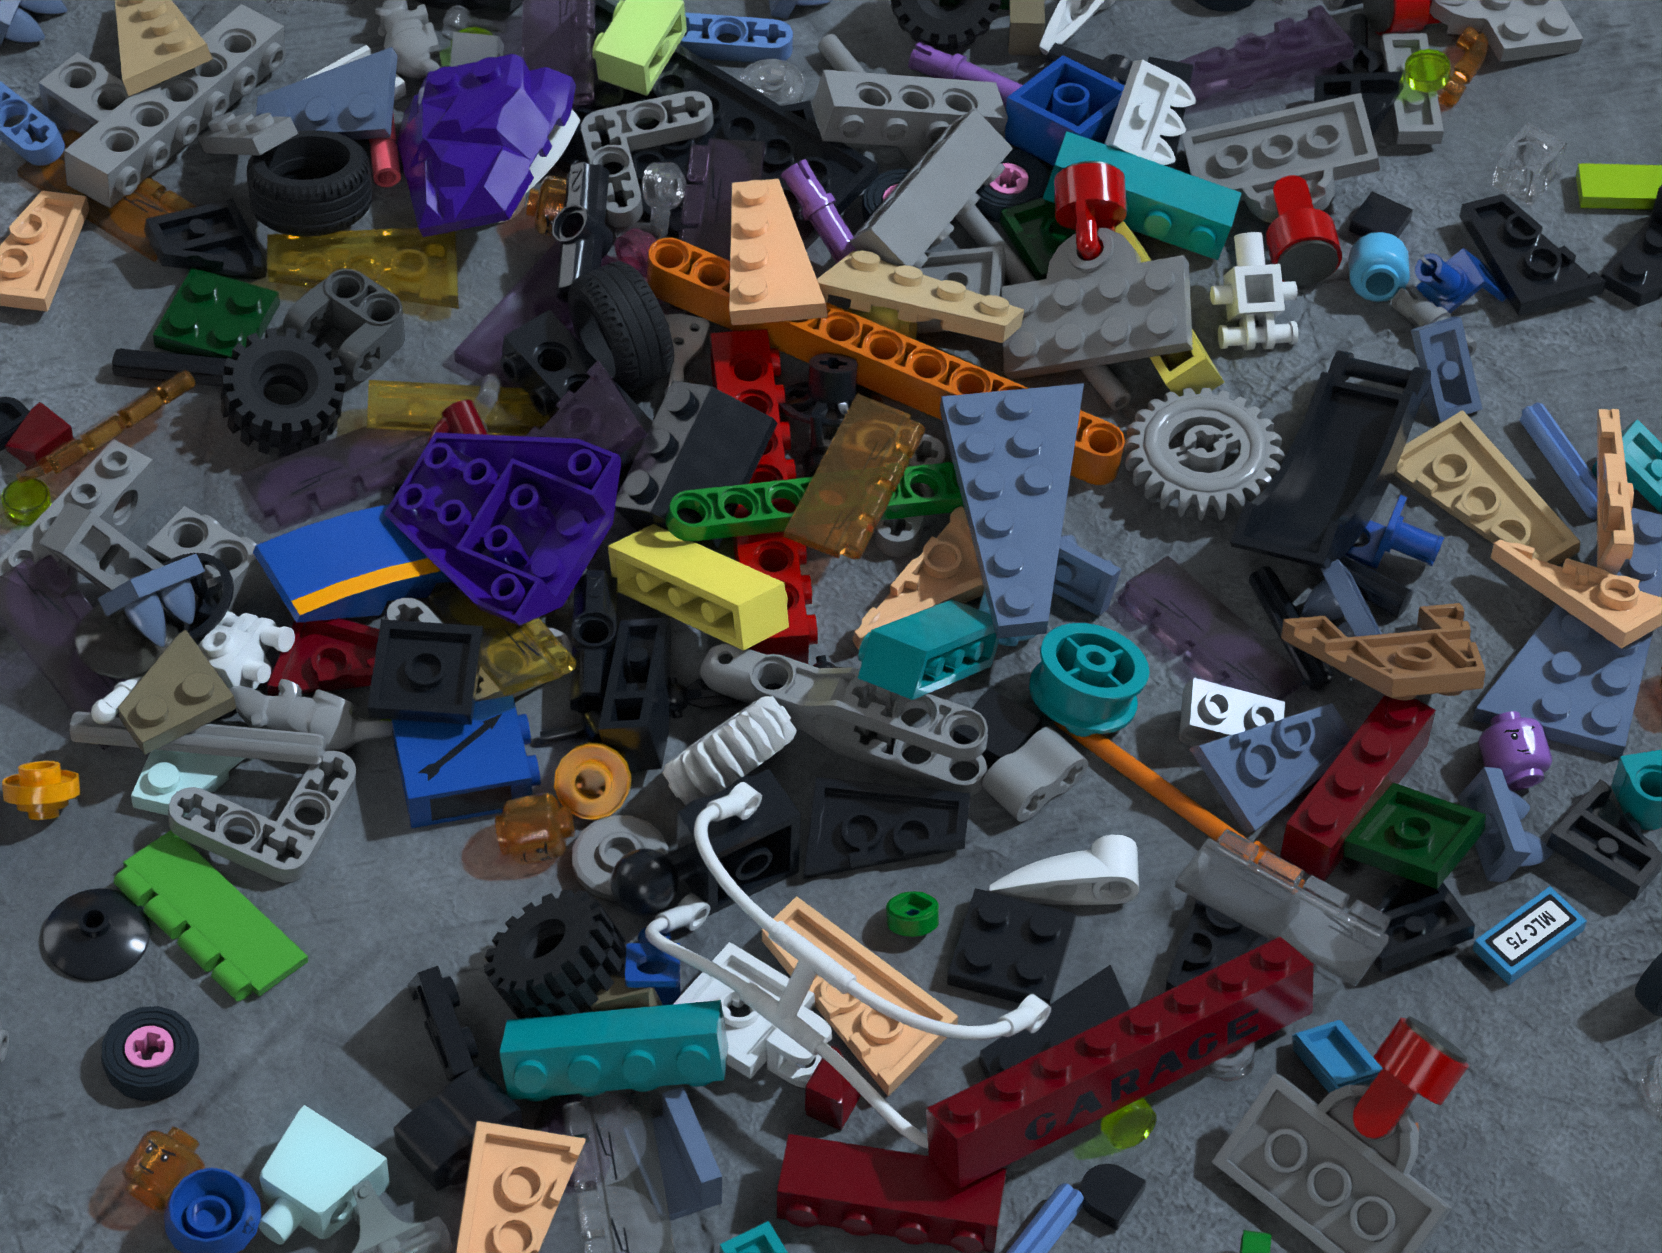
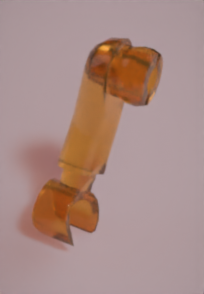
(1475, 50)

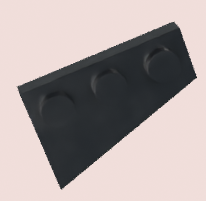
(1070, 1015)

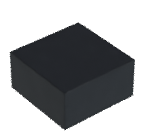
(1007, 725)

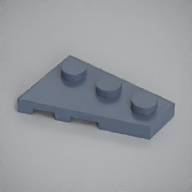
(343, 100)
(1272, 763)

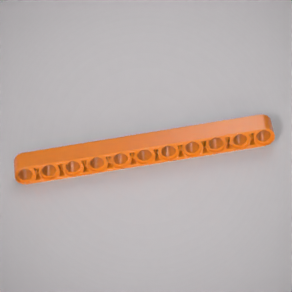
(885, 358)

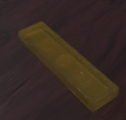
(421, 404)

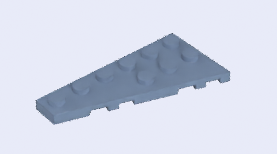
(1014, 479)
(1576, 677)

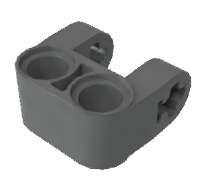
(357, 309)

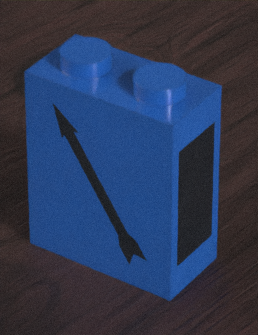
(463, 768)

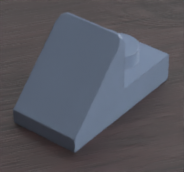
(1445, 352)

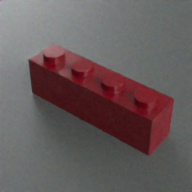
(1354, 782)
(886, 1195)

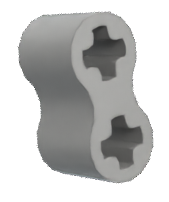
(1034, 774)

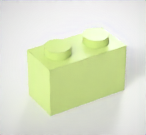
(639, 42)

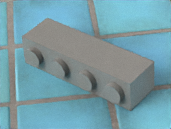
(935, 192)

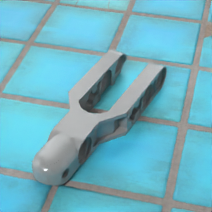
(828, 709)

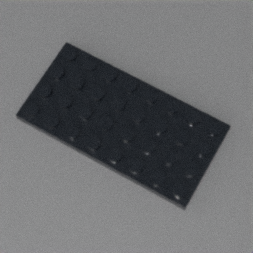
(737, 115)

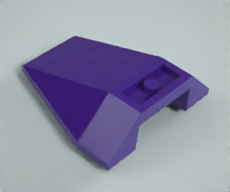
(509, 516)

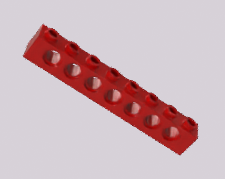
(746, 371)

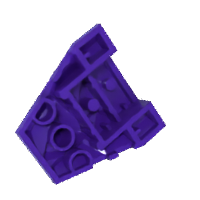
(475, 137)

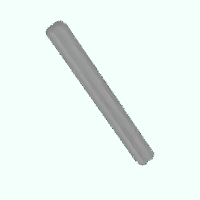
(211, 740)

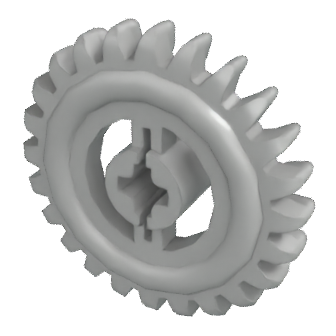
(1195, 469)

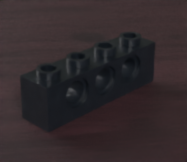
(548, 346)

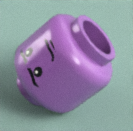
(1517, 748)

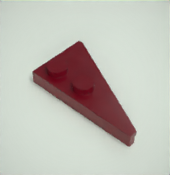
(327, 656)

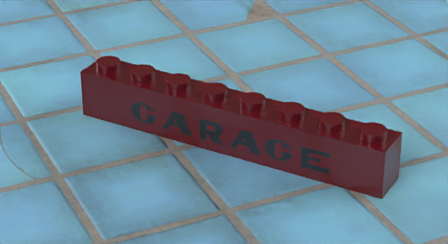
(1119, 1061)

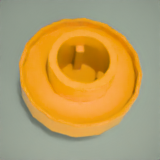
(592, 781)
(41, 789)

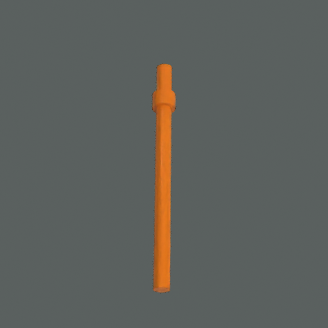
(1159, 788)

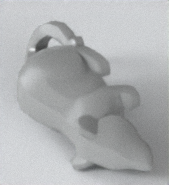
(410, 37)
(321, 715)

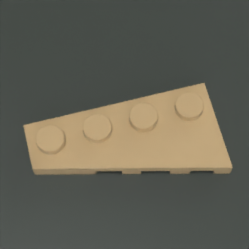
(155, 43)
(1482, 489)

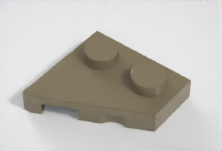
(175, 696)

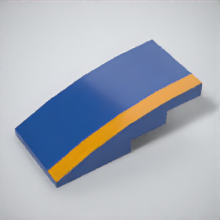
(346, 567)

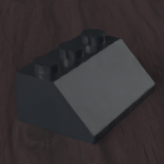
(694, 443)

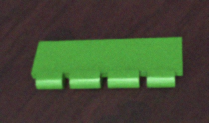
(222, 924)

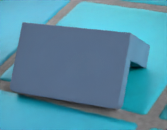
(685, 1158)

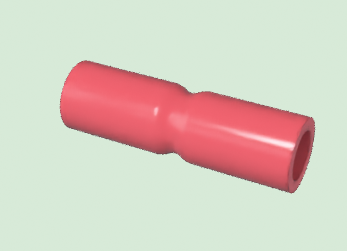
(385, 160)

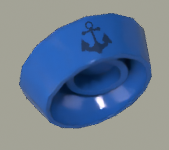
(212, 1213)

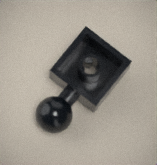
(751, 850)

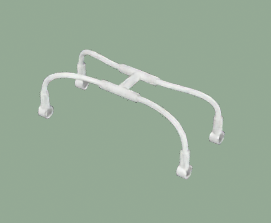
(692, 913)

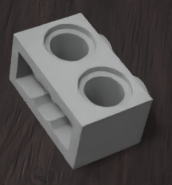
(80, 93)
(199, 533)
(96, 548)

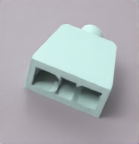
(313, 1178)

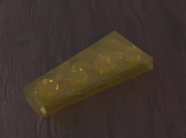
(397, 259)

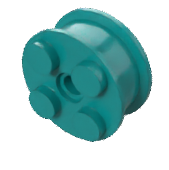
(1088, 678)

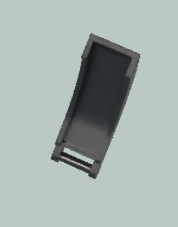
(1335, 464)

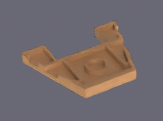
(1400, 663)

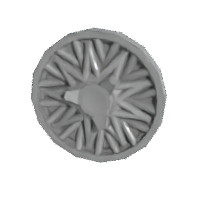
(605, 843)

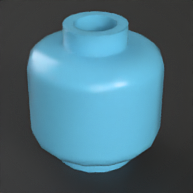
(1378, 266)

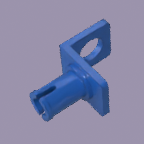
(1456, 280)
(1396, 536)
(652, 968)

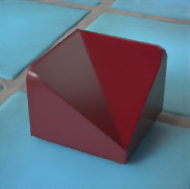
(38, 435)
(830, 1095)

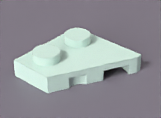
(173, 771)

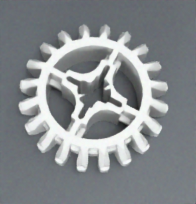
(730, 750)

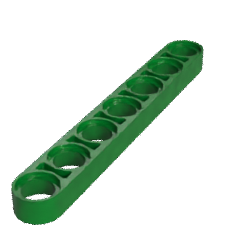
(767, 519)

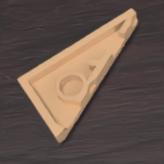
(1614, 495)
(941, 573)
(1591, 594)

